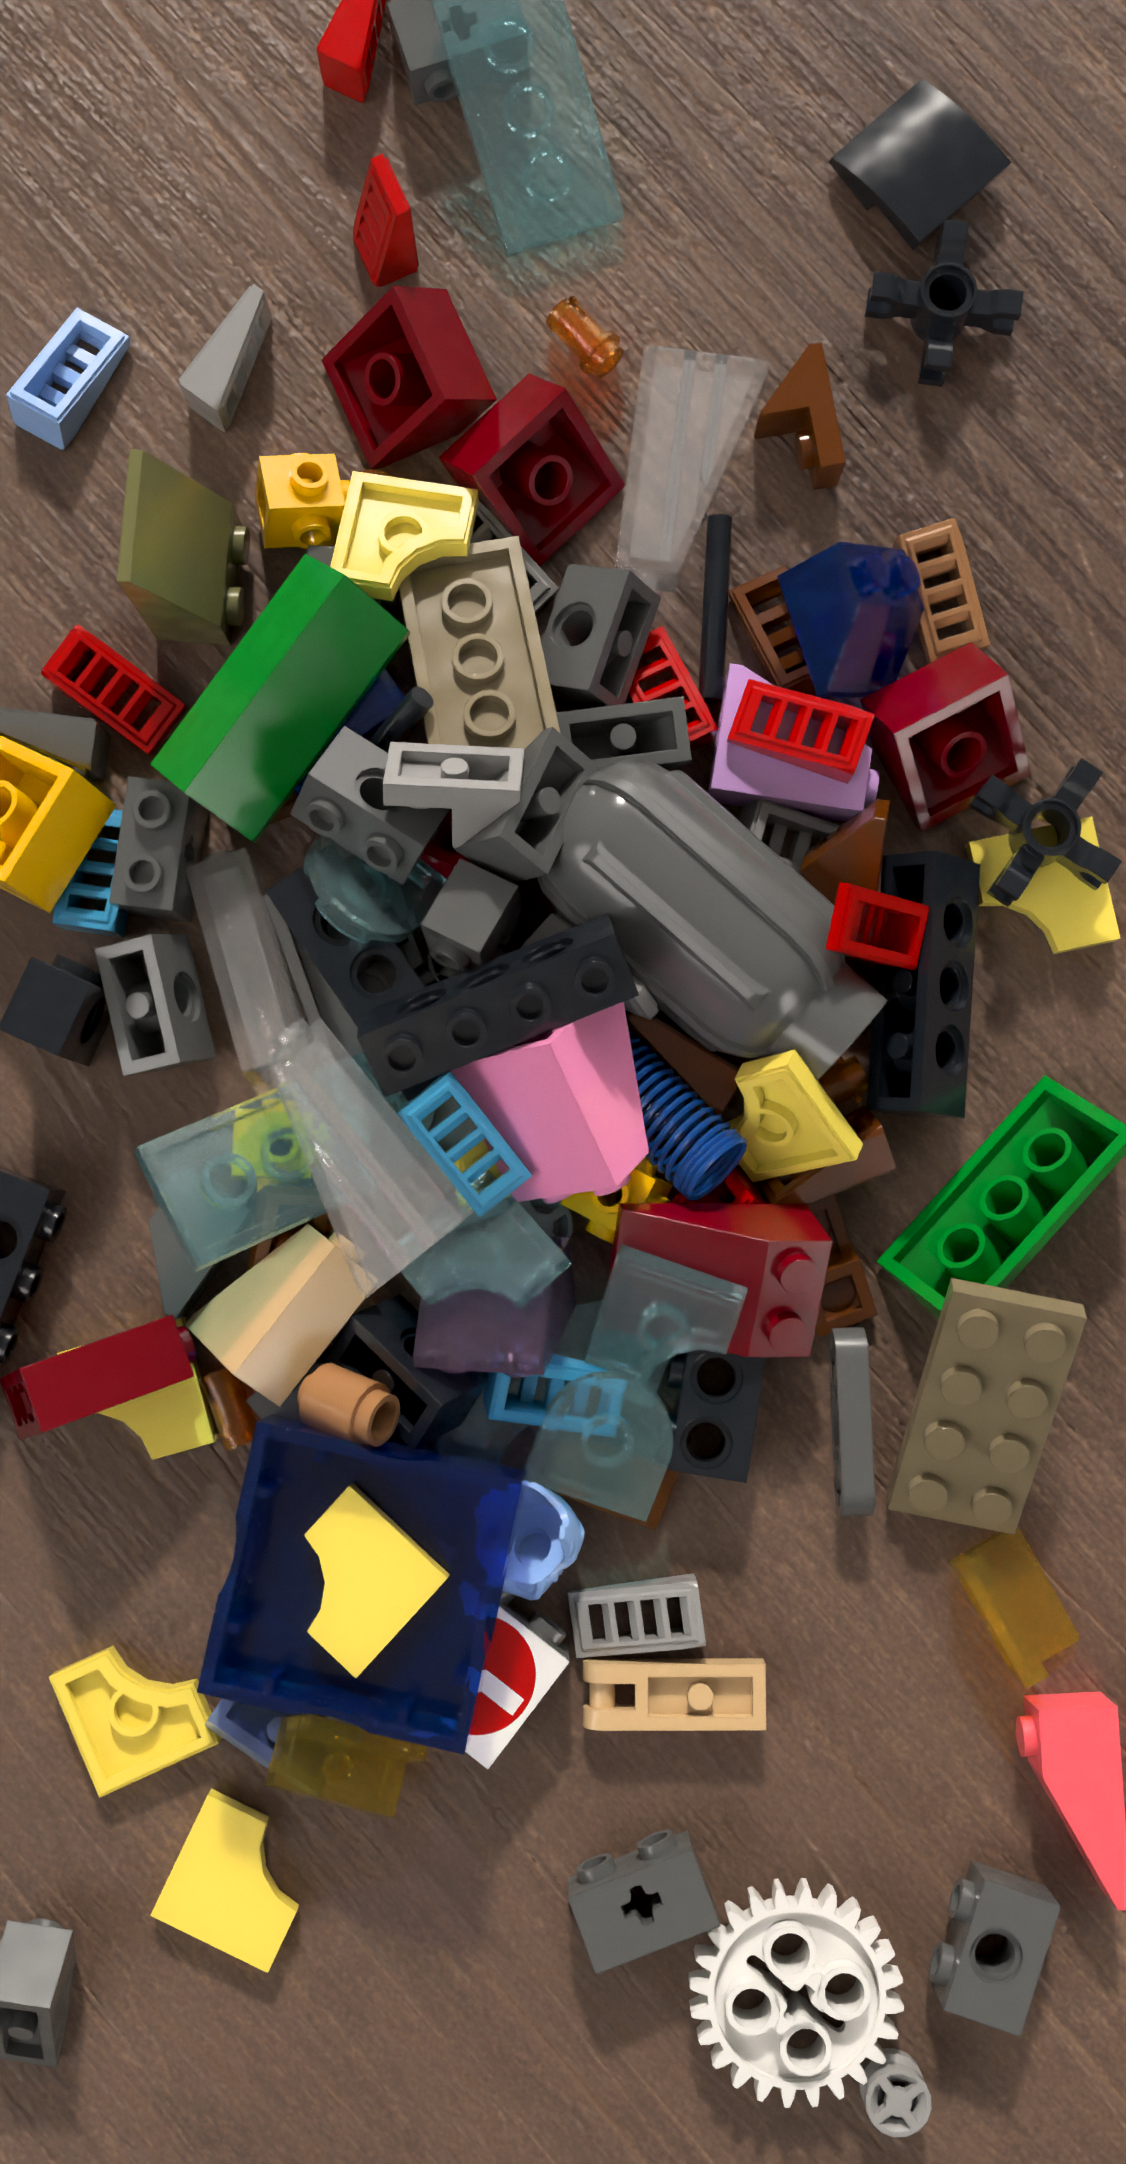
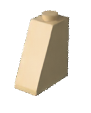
(280, 1313)

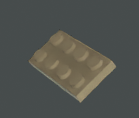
(478, 648)
(985, 1405)

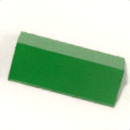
(281, 697)
(1008, 1195)

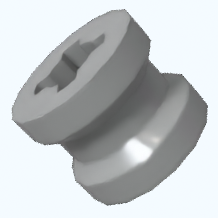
(899, 2109)

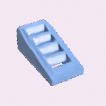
(57, 415)

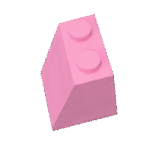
(565, 1106)

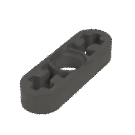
(851, 1422)

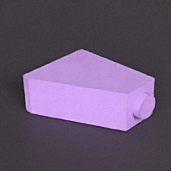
(745, 775)

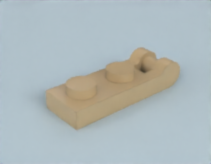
(676, 1694)

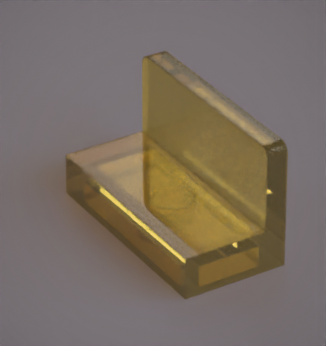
(1015, 1604)
(340, 1764)

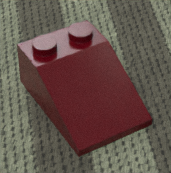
(764, 1247)

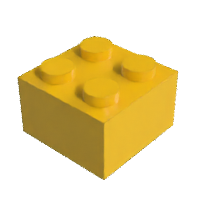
(45, 823)

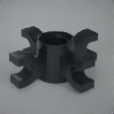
(948, 278)
(1003, 805)

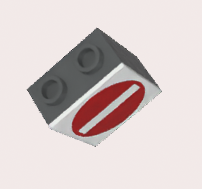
(520, 1670)

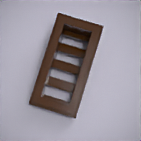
(785, 672)
(696, 1065)
(816, 1184)

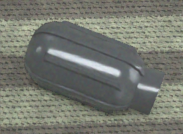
(708, 917)

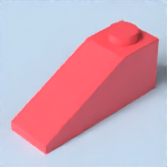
(1077, 1759)

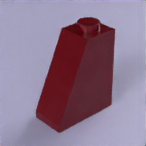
(98, 1376)

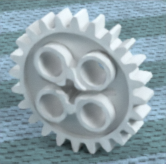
(759, 2036)

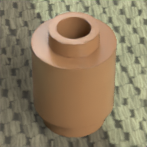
(348, 1405)

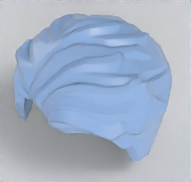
(543, 1543)

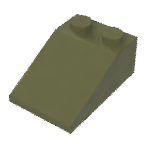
(180, 554)

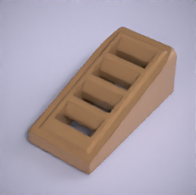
(954, 560)

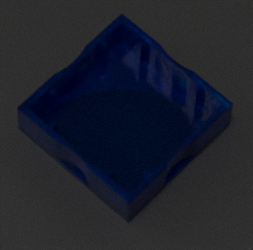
(434, 1668)

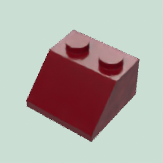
(408, 375)
(535, 466)
(947, 733)

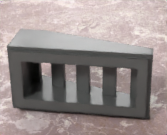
(63, 738)

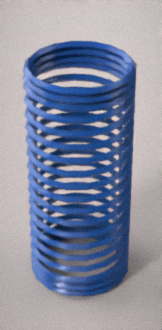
(710, 1157)

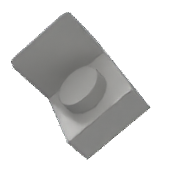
(470, 780)

